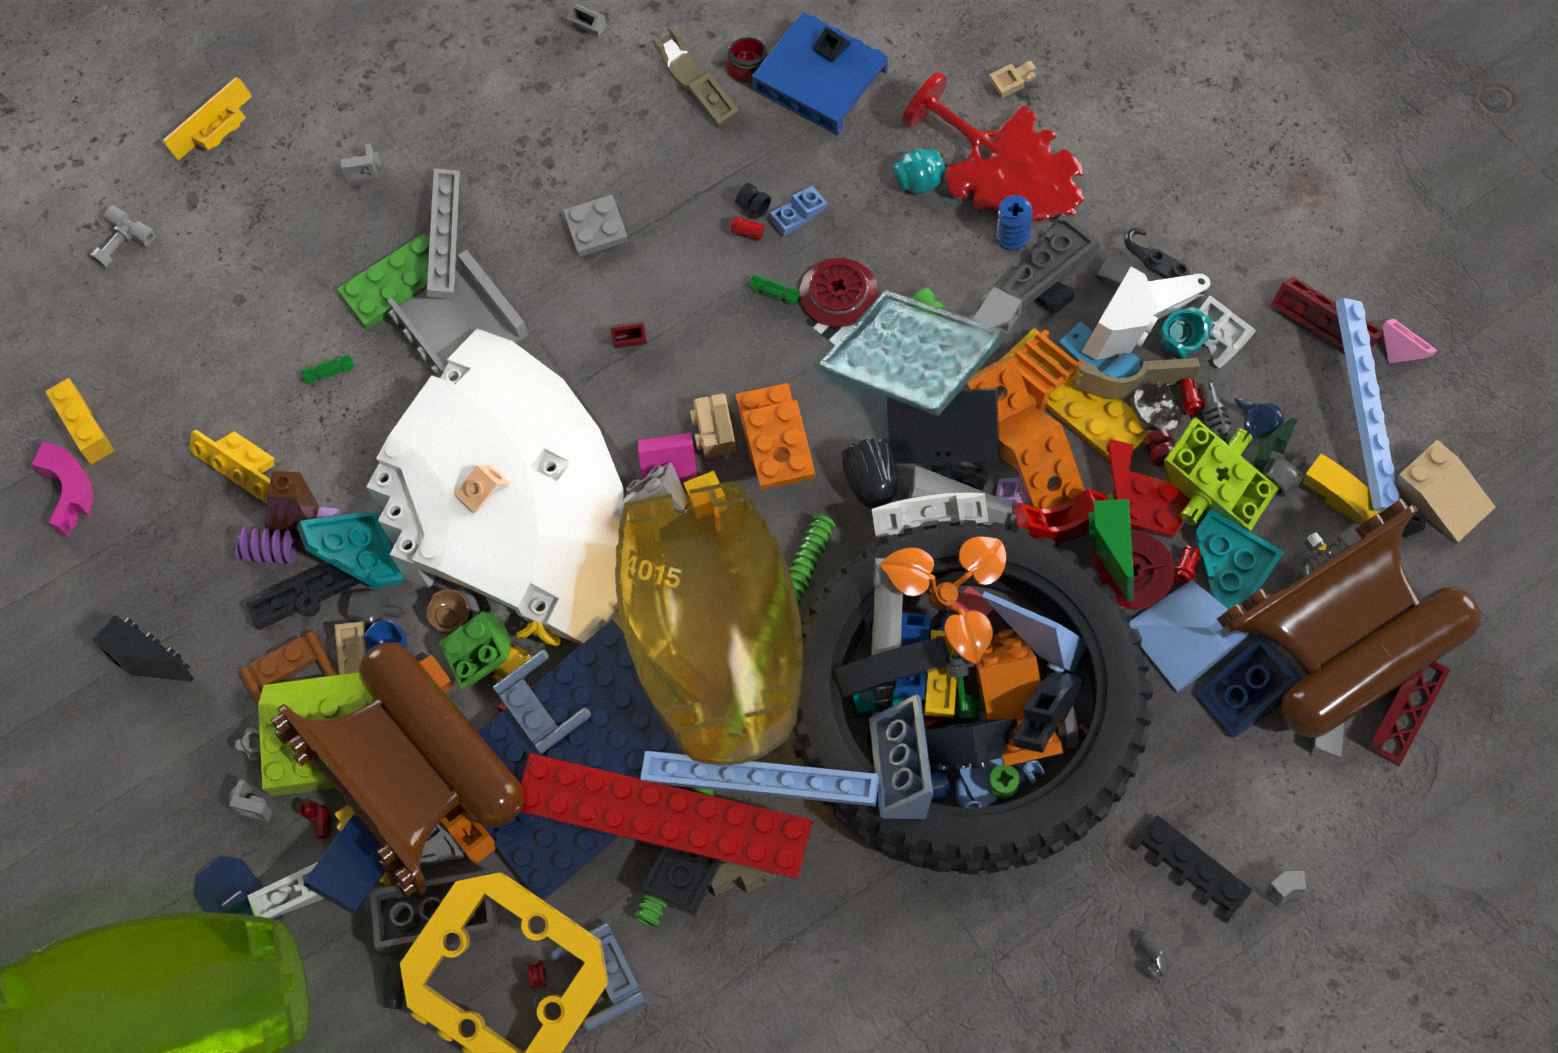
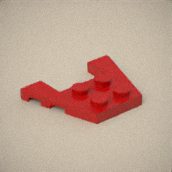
(1153, 502)

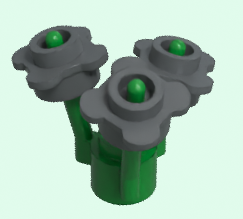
(965, 703)

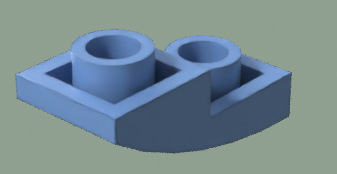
(798, 212)

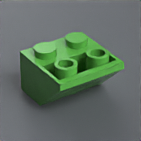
(477, 648)

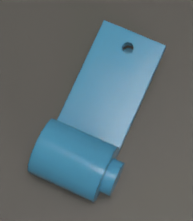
(1117, 367)

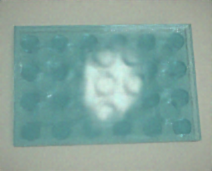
(912, 352)

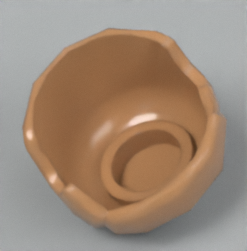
(447, 610)

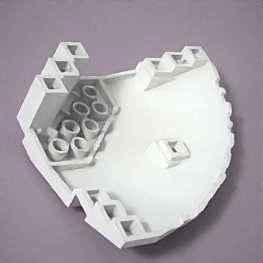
(531, 541)

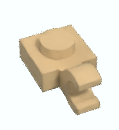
(1010, 80)

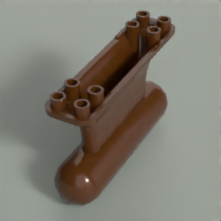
(1356, 626)
(404, 761)

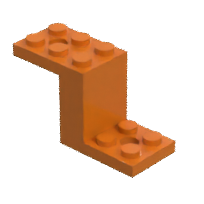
(775, 436)
(1030, 438)
(1006, 682)

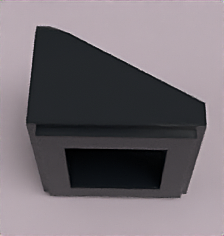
(831, 44)
(1056, 297)

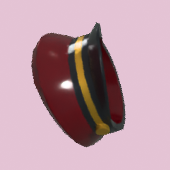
(745, 58)

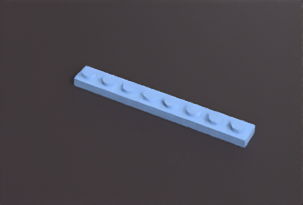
(1367, 404)
(762, 779)

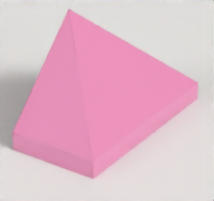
(1404, 344)

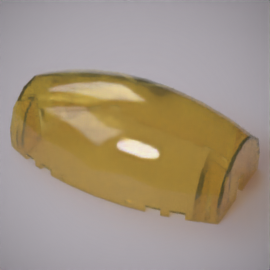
(711, 622)

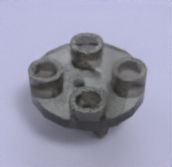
(1156, 407)

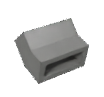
(577, 12)
(1287, 886)

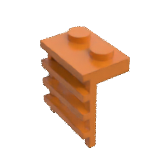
(1036, 379)

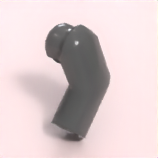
(1157, 957)

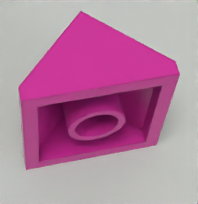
(674, 449)

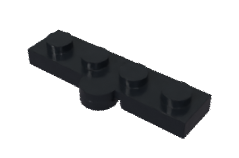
(300, 596)

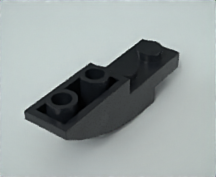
(1046, 708)

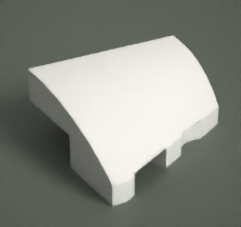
(1227, 333)

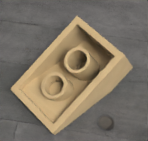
(1444, 492)

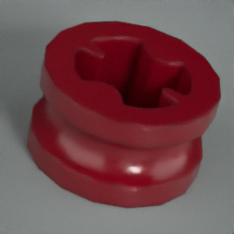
(536, 974)

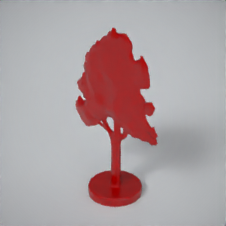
(1017, 163)

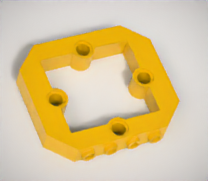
(452, 917)

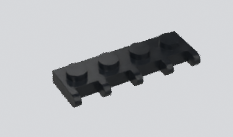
(1194, 865)

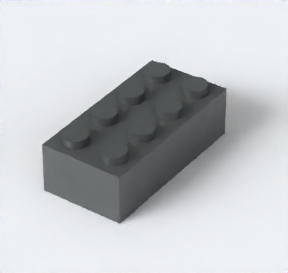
(400, 919)

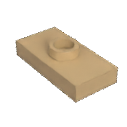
(350, 646)

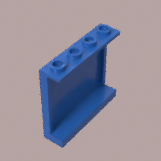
(810, 82)

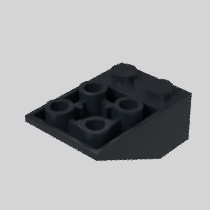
(139, 652)

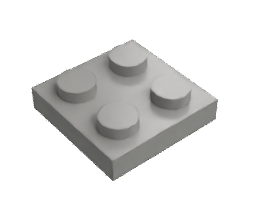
(595, 225)

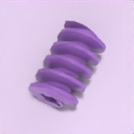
(266, 547)

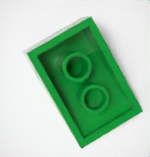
(1112, 537)

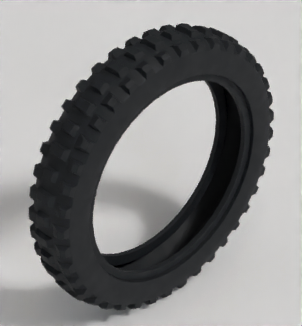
(1041, 820)

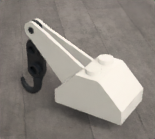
(1141, 302)

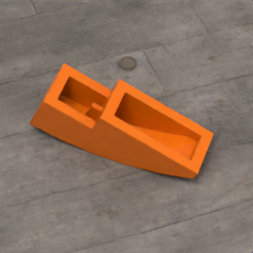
(469, 834)

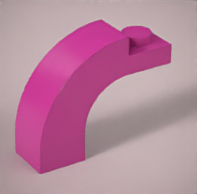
(77, 490)

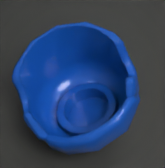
(384, 632)

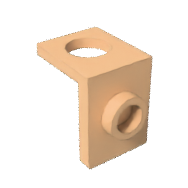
(480, 486)

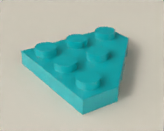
(353, 545)
(1234, 559)

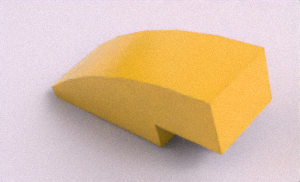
(1341, 489)

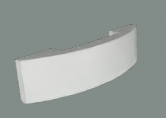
(928, 511)

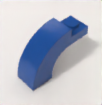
(914, 629)

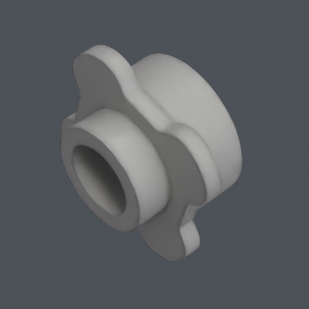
(243, 744)

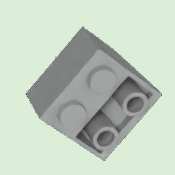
(658, 483)

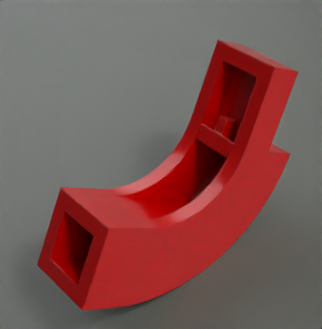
(1059, 522)

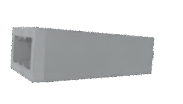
(930, 483)

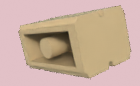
(714, 425)

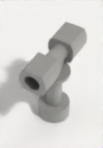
(124, 231)

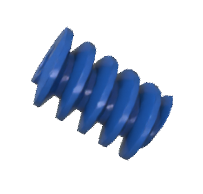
(1014, 222)

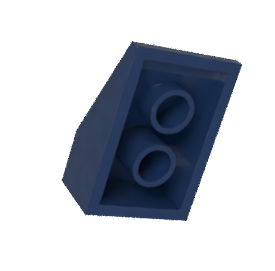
(1249, 686)

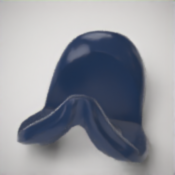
(1262, 417)

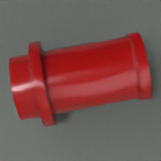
(747, 228)
(1191, 402)
(1185, 569)

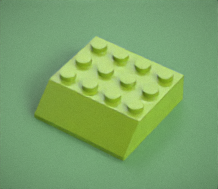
(311, 698)

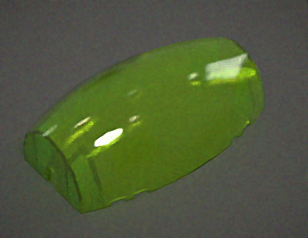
(160, 989)

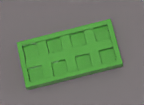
(394, 277)

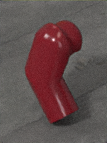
(318, 815)

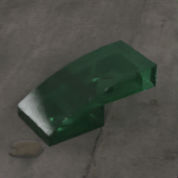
(1276, 442)

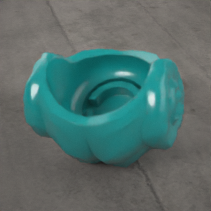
(919, 170)
(1185, 332)

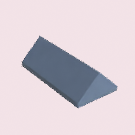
(902, 761)

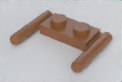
(285, 663)

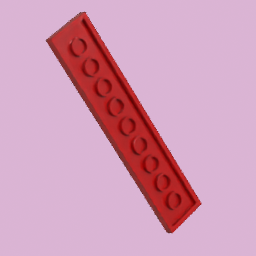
(665, 816)

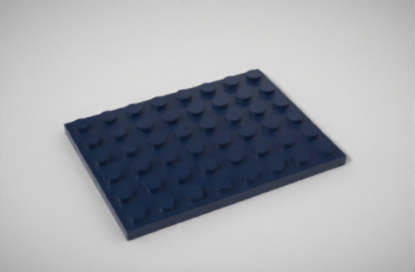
(612, 740)

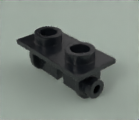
(969, 476)

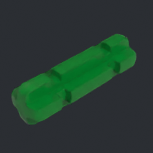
(774, 289)
(327, 369)

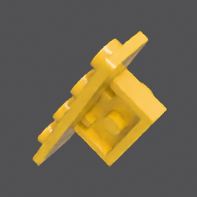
(211, 121)
(236, 460)

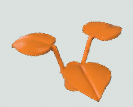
(910, 575)

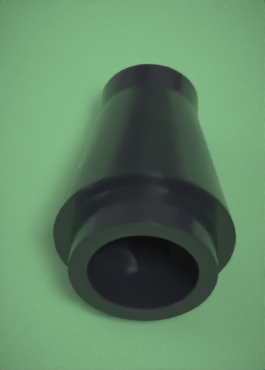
(392, 987)

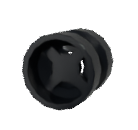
(754, 201)

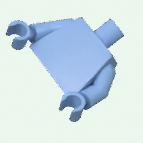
(973, 784)

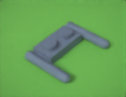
(530, 711)
(622, 985)

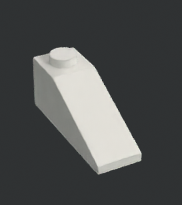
(283, 895)

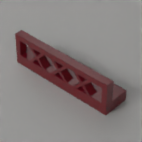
(1315, 311)
(1396, 710)

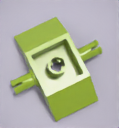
(1218, 476)

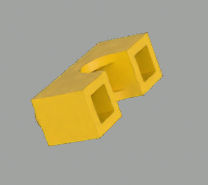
(79, 421)

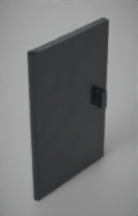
(961, 433)

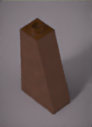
(288, 503)

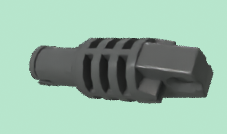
(1215, 413)

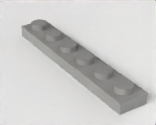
(443, 234)

